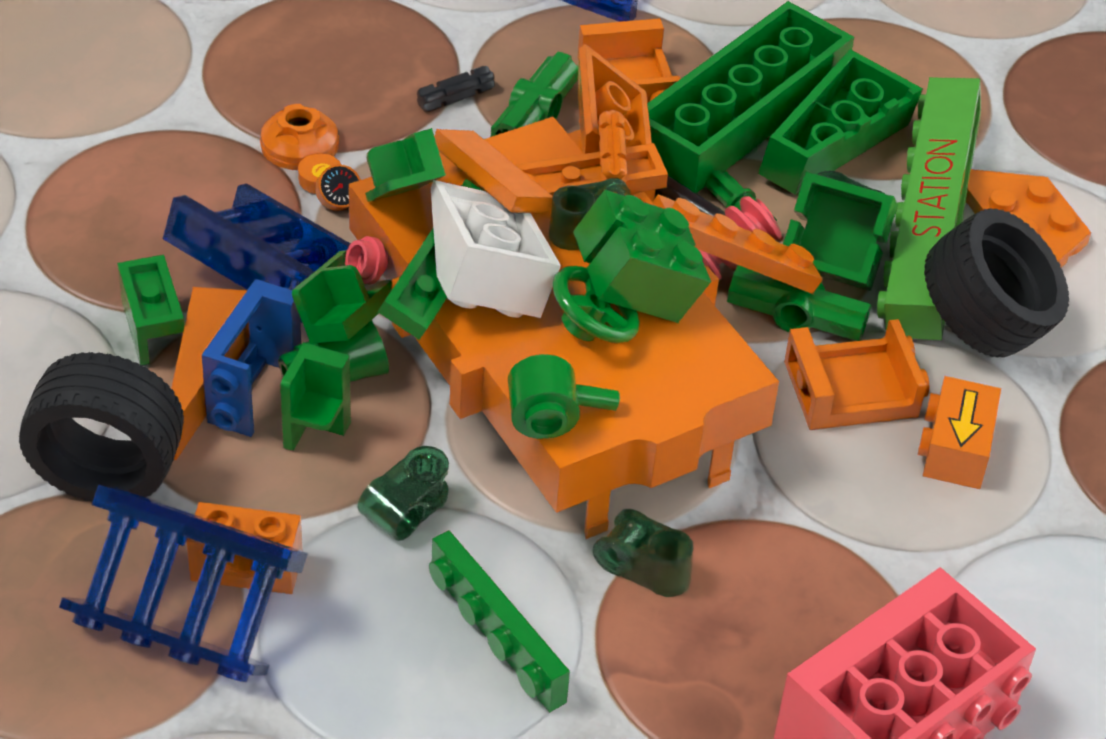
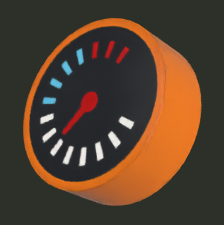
(333, 186)

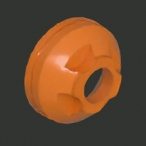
(289, 144)

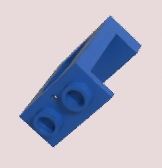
(273, 332)

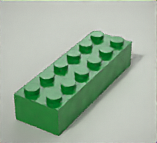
(742, 93)

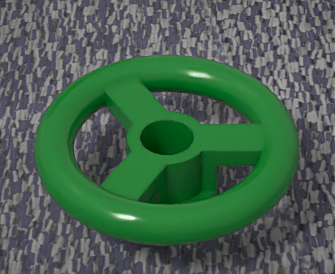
(588, 316)

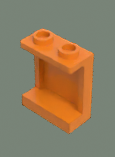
(633, 50)
(856, 379)

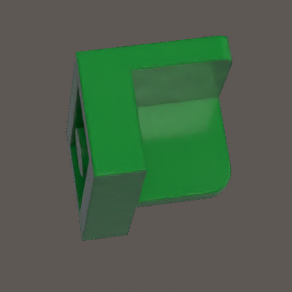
(404, 165)
(149, 302)
(337, 302)
(315, 394)

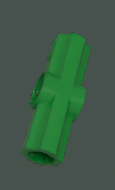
(540, 95)
(797, 308)

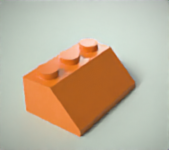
(608, 89)

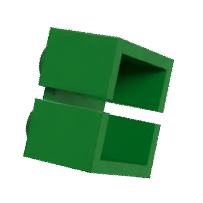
(842, 228)
(641, 256)

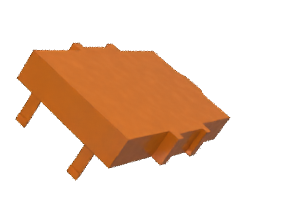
(678, 383)

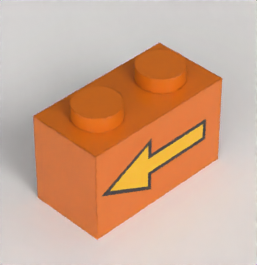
(961, 432)

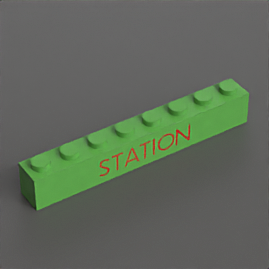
(933, 200)

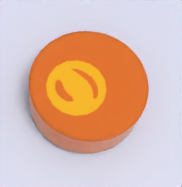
(312, 167)

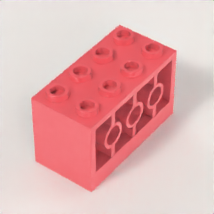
(912, 670)

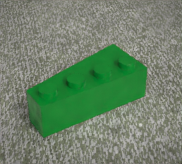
(839, 120)

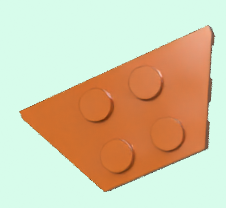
(1036, 203)

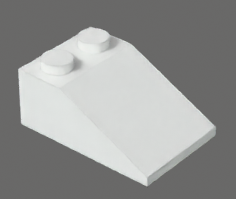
(490, 253)

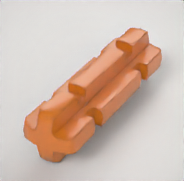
(612, 146)

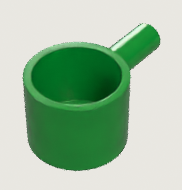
(548, 399)

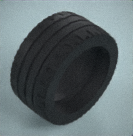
(996, 283)
(111, 393)

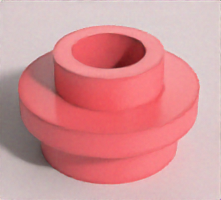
(368, 257)

